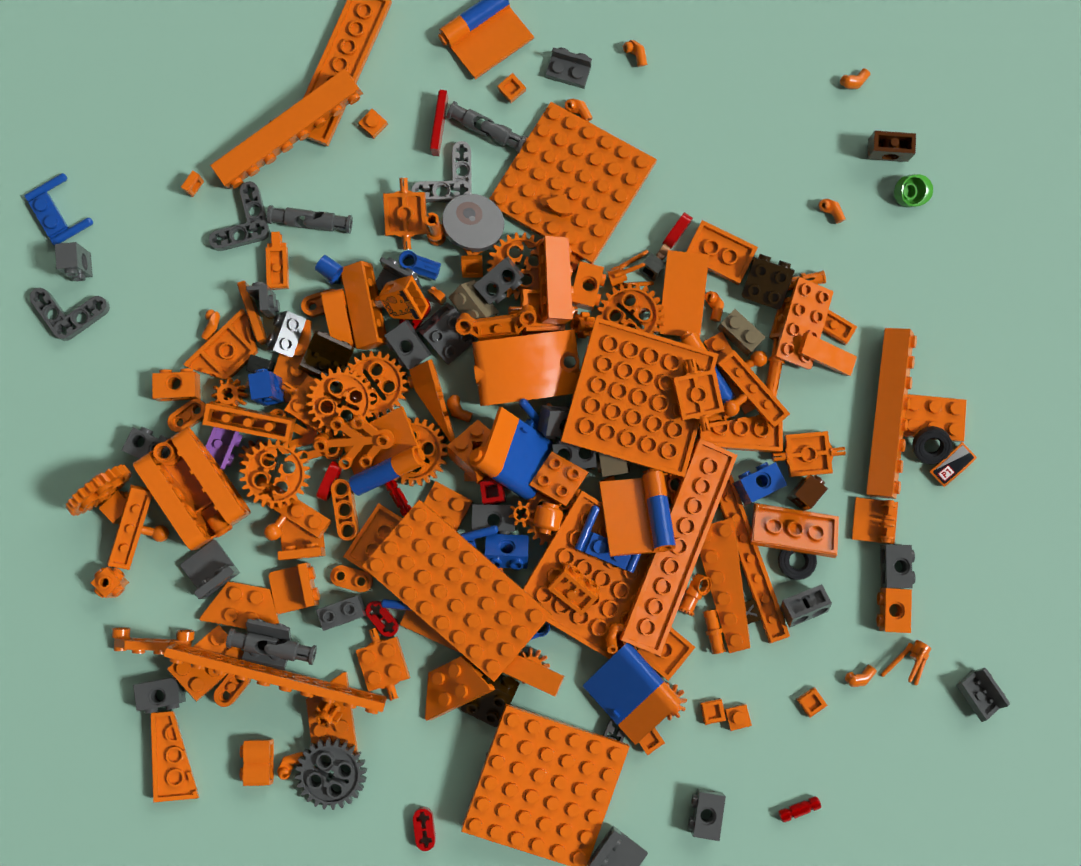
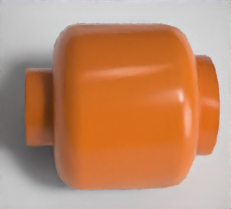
(547, 518)

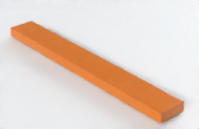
(753, 566)
(519, 668)

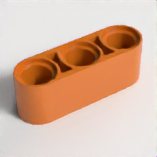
(337, 315)
(338, 502)

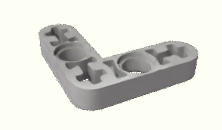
(458, 181)

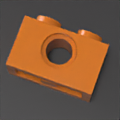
(588, 274)
(163, 385)
(903, 601)

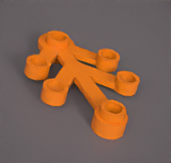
(307, 439)
(355, 440)

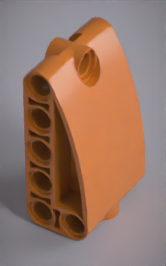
(525, 367)
(191, 489)

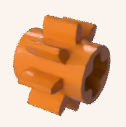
(582, 324)
(515, 515)
(328, 714)

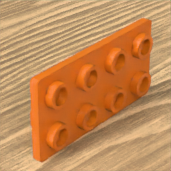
(799, 315)

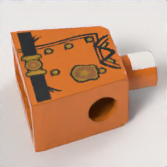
(403, 299)

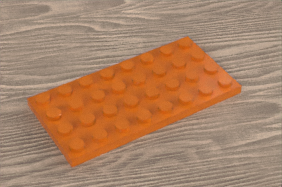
(456, 590)

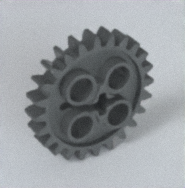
(339, 755)

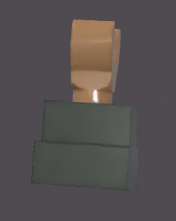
(655, 264)
(258, 363)

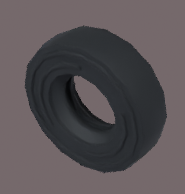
(926, 434)
(796, 574)

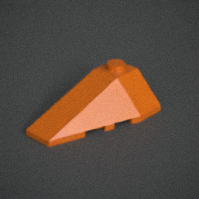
(427, 386)

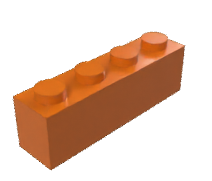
(555, 280)
(363, 313)
(249, 421)

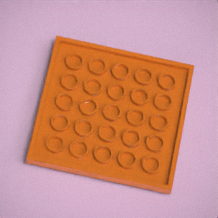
(575, 160)
(628, 398)
(616, 584)
(545, 787)

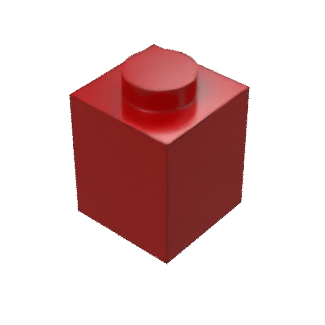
(492, 492)

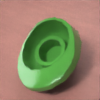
(913, 190)

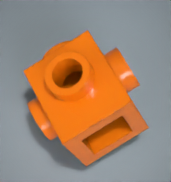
(116, 582)

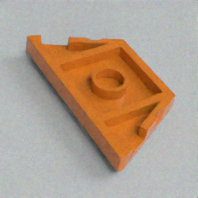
(226, 350)
(241, 602)
(453, 686)
(345, 727)

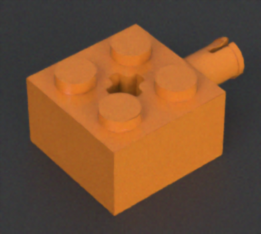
(462, 446)

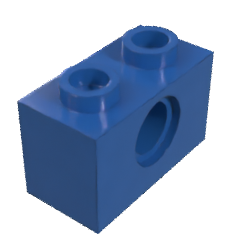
(266, 387)
(771, 481)
(507, 550)

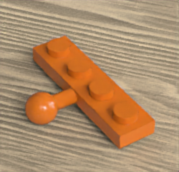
(720, 345)
(752, 390)
(297, 512)
(132, 526)

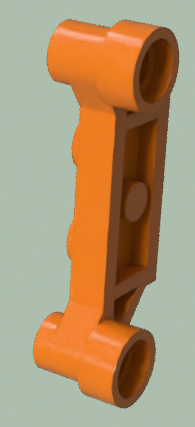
(497, 326)
(124, 642)

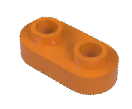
(313, 299)
(187, 414)
(351, 578)
(232, 686)

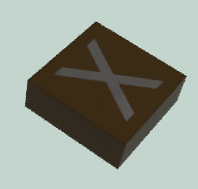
(752, 611)

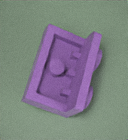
(221, 445)

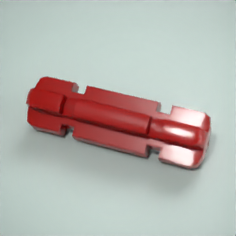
(398, 497)
(799, 809)

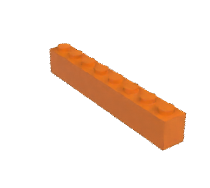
(287, 129)
(890, 413)

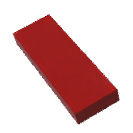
(439, 122)

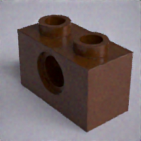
(891, 146)
(807, 492)

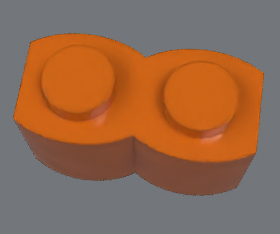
(258, 762)

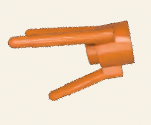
(617, 274)
(919, 653)

